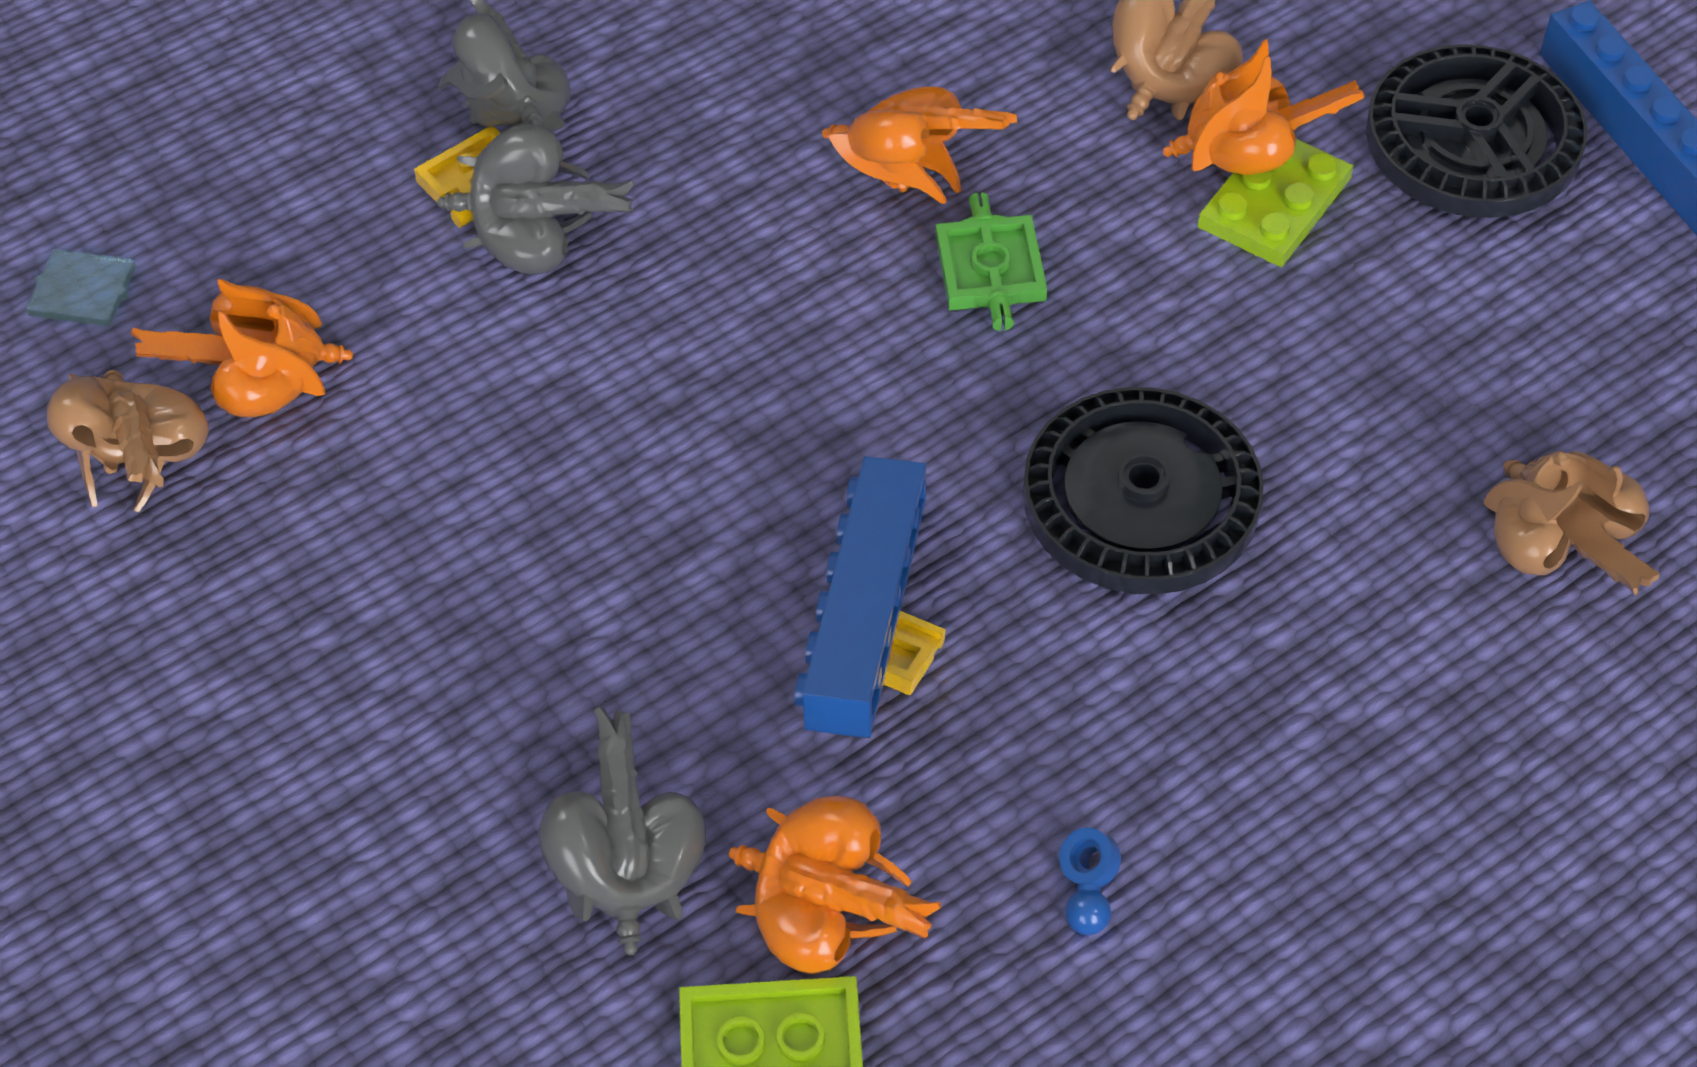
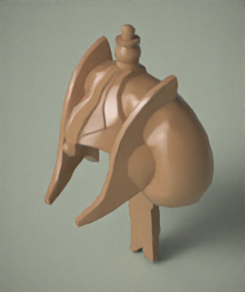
(1168, 52)
(127, 425)
(1565, 504)

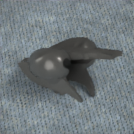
(500, 78)
(516, 200)
(621, 852)

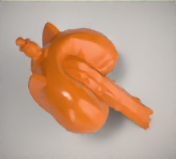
(1247, 119)
(909, 134)
(261, 345)
(810, 880)

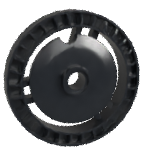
(1475, 130)
(1132, 443)

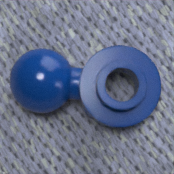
(1088, 909)

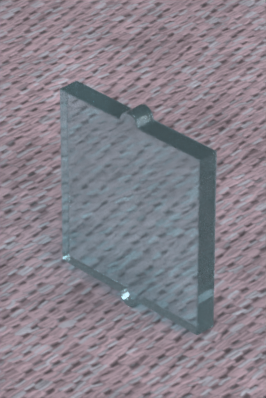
(81, 287)

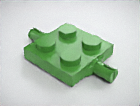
(990, 262)

